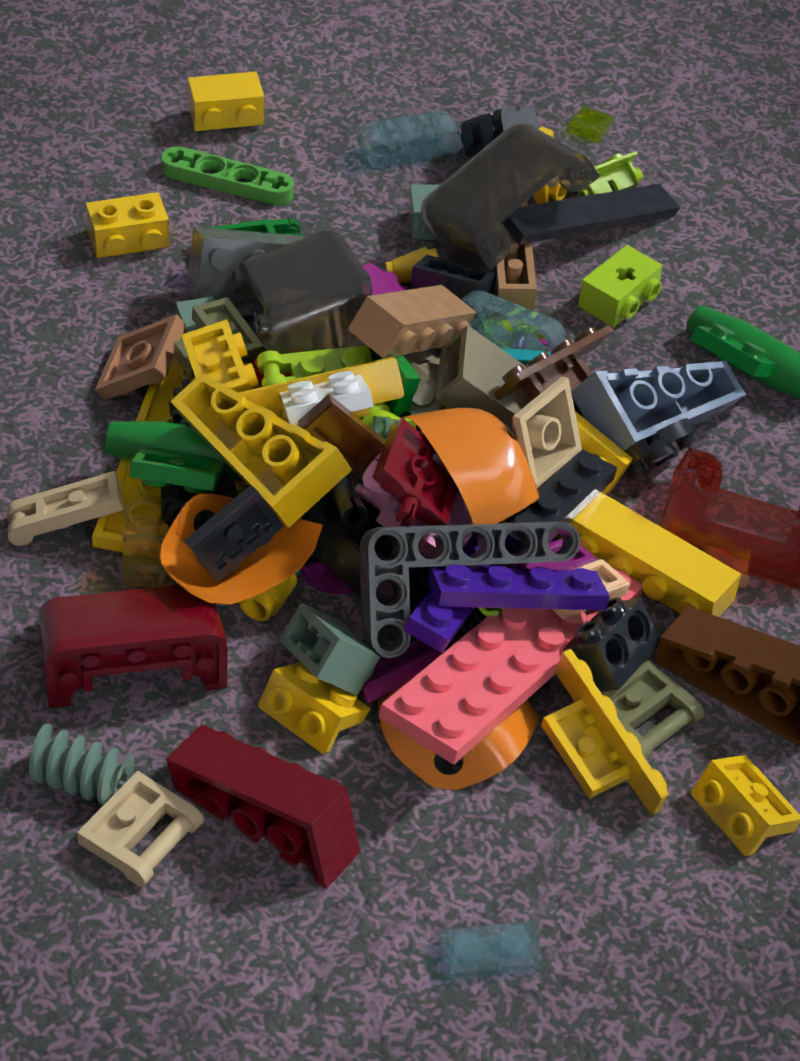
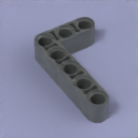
(447, 552)

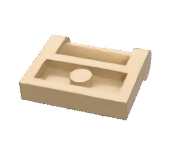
(129, 818)

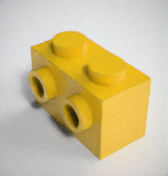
(225, 101)
(127, 225)

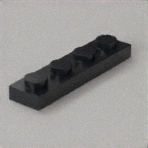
(565, 494)

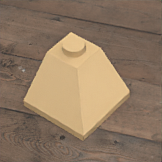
(548, 430)

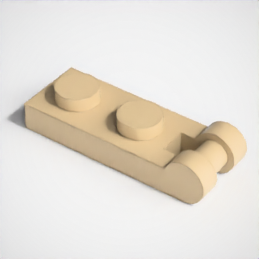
(63, 507)

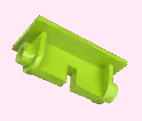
(617, 171)

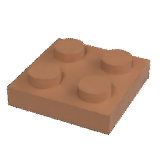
(140, 358)

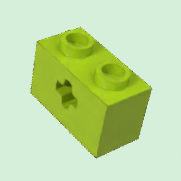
(620, 286)

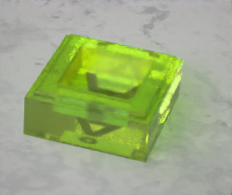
(590, 124)

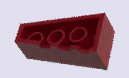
(269, 799)

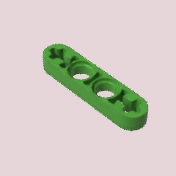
(179, 164)

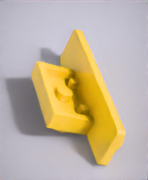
(379, 375)
(596, 742)

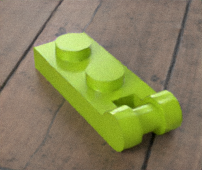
(308, 363)

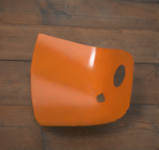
(481, 461)
(256, 574)
(483, 761)

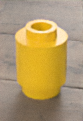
(269, 602)

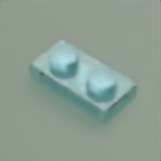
(490, 950)

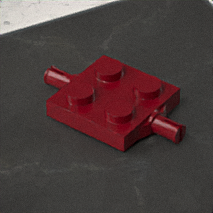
(415, 477)

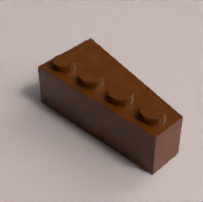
(737, 667)

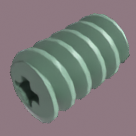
(76, 768)

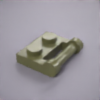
(647, 694)

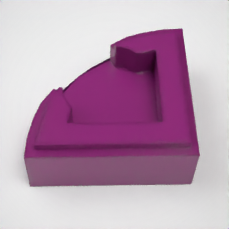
(322, 576)

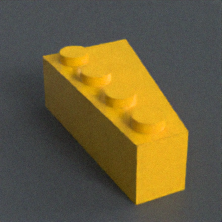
(262, 449)

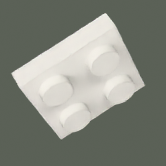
(343, 386)

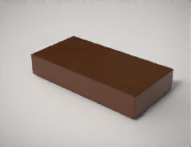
(341, 428)

